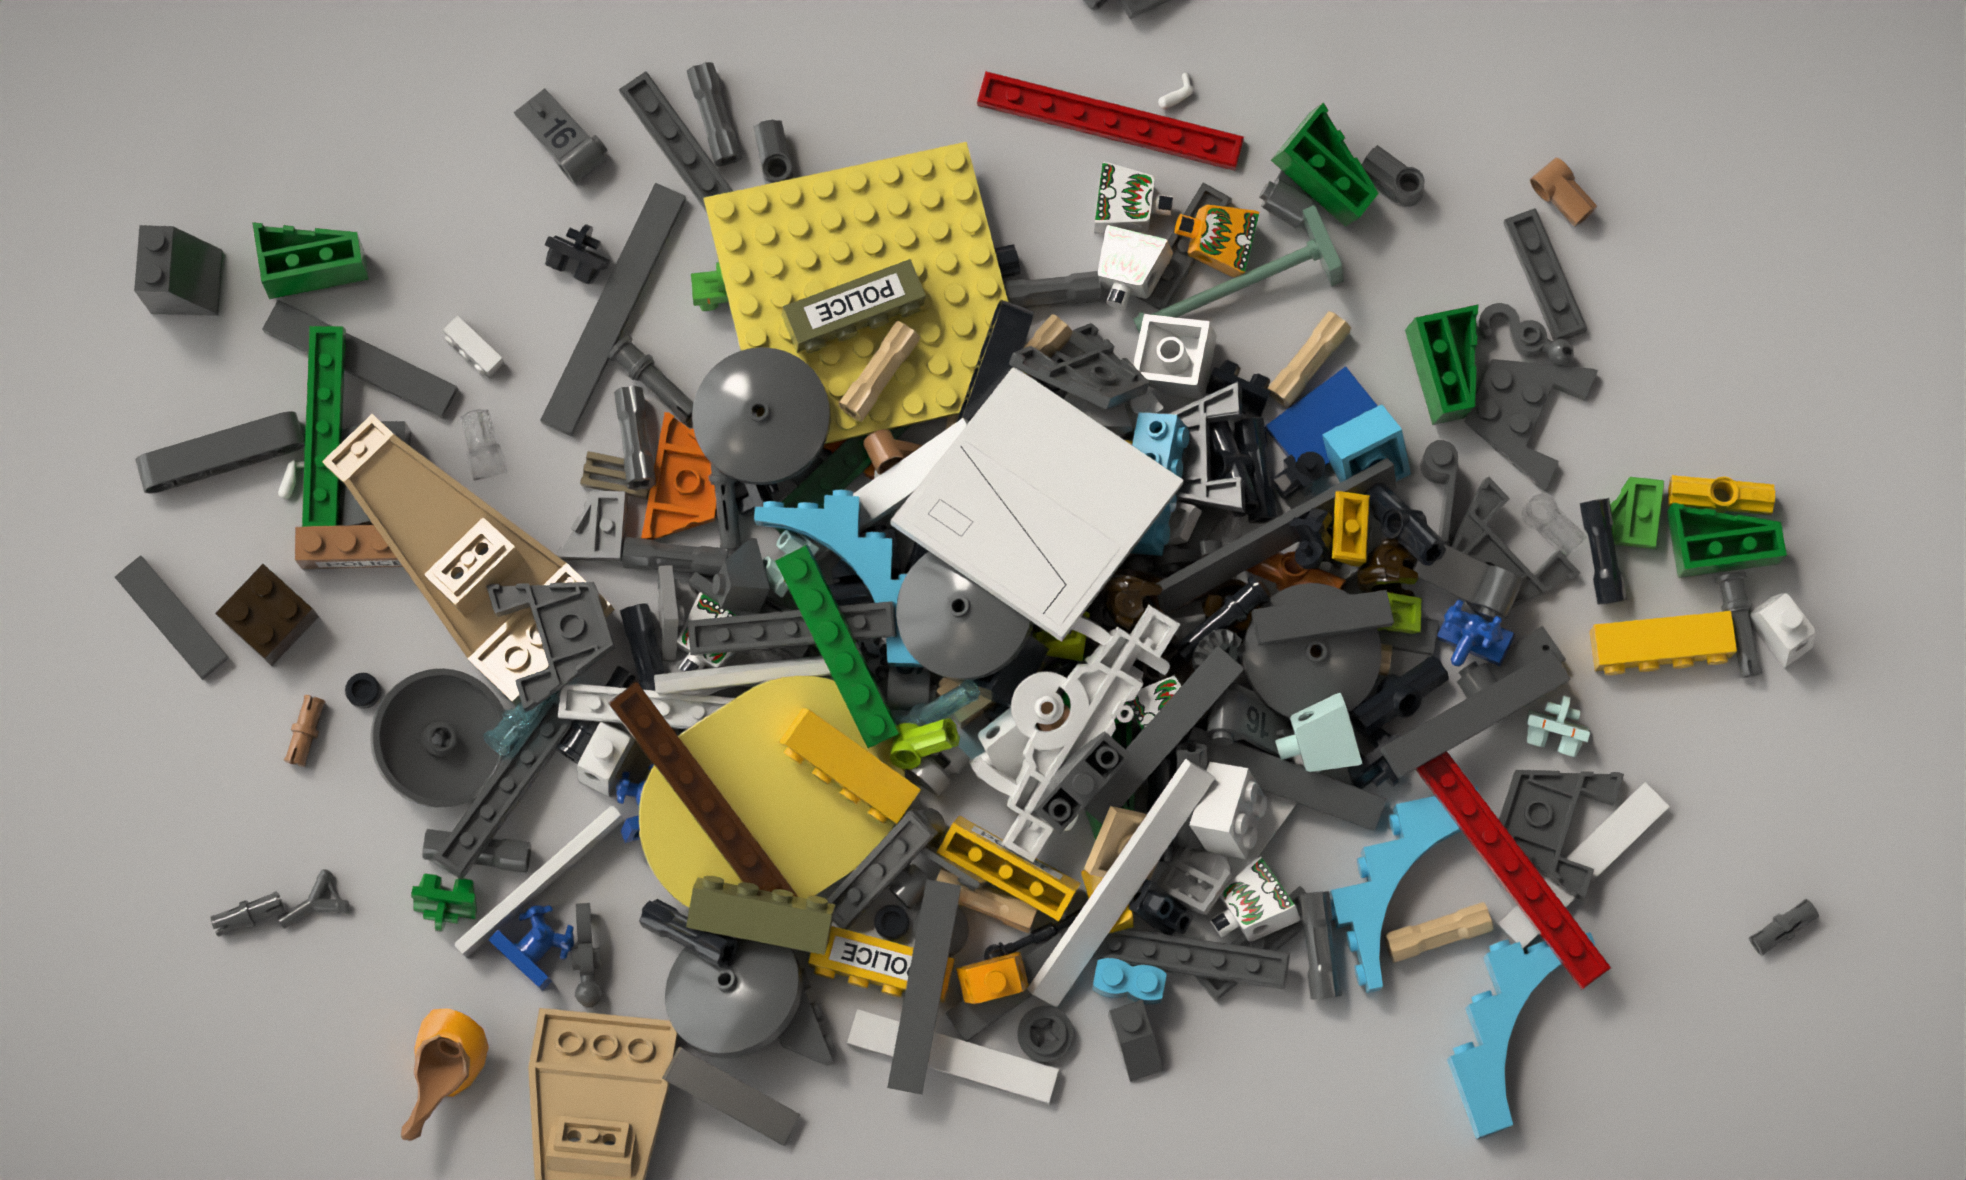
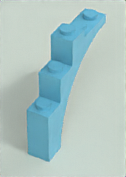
(839, 530)
(1364, 905)
(1481, 1069)

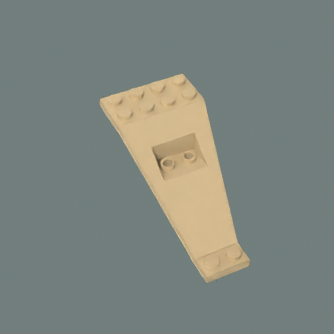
(439, 532)

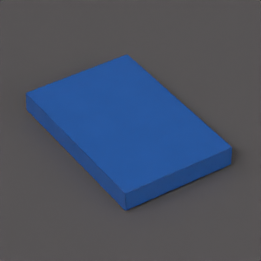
(1321, 410)

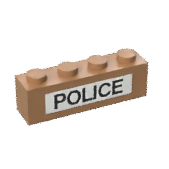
(342, 548)

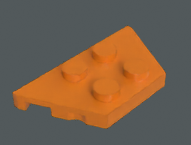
(682, 488)

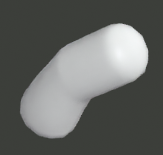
(1177, 96)
(289, 479)

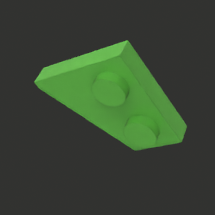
(1638, 513)

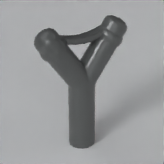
(315, 901)

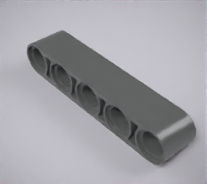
(220, 452)

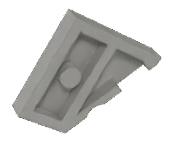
(599, 530)
(669, 613)

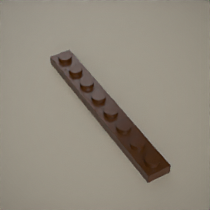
(696, 790)

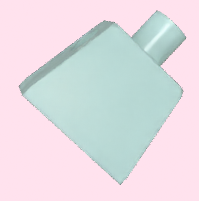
(1322, 736)

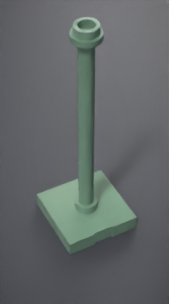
(1318, 248)

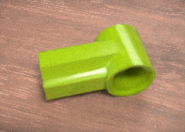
(917, 742)

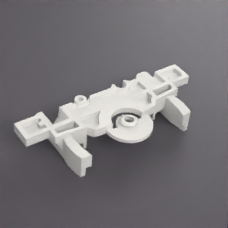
(1096, 698)

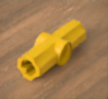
(1743, 496)

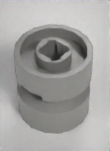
(933, 776)

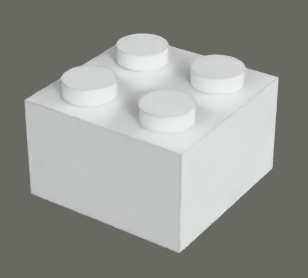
(1229, 811)

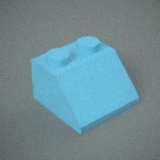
(1366, 442)

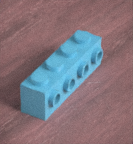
(1163, 440)

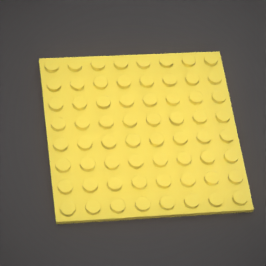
(850, 222)

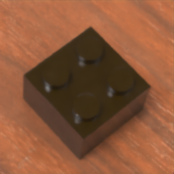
(267, 614)

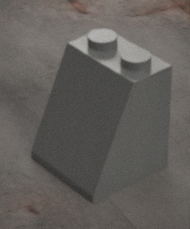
(177, 272)

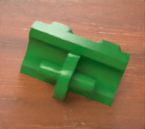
(444, 905)

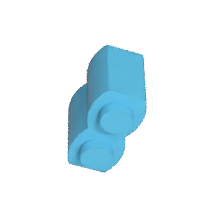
(1118, 979)

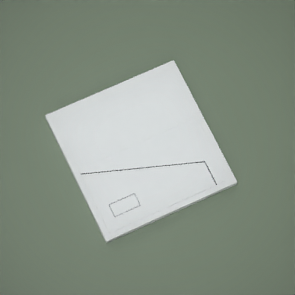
(1037, 503)

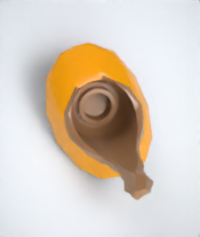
(447, 1061)

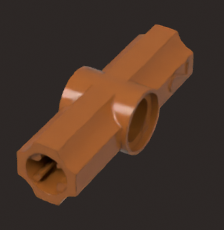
(1285, 572)

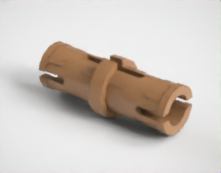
(304, 730)

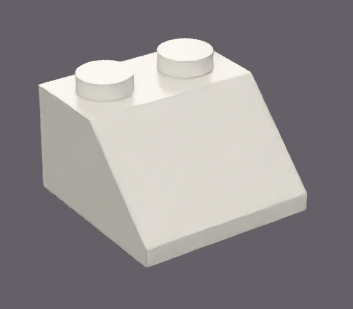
(1176, 354)

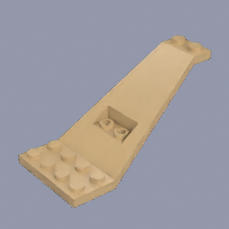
(598, 1084)

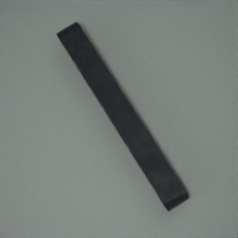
(1005, 335)

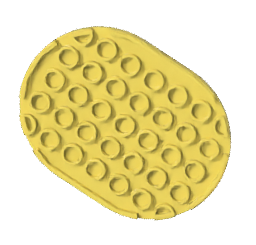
(791, 813)

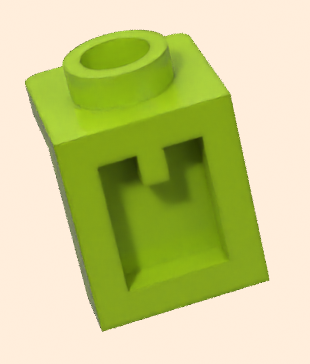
(1405, 613)

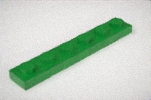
(323, 424)
(837, 646)

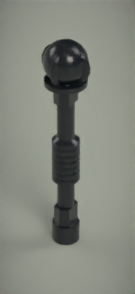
(1036, 936)

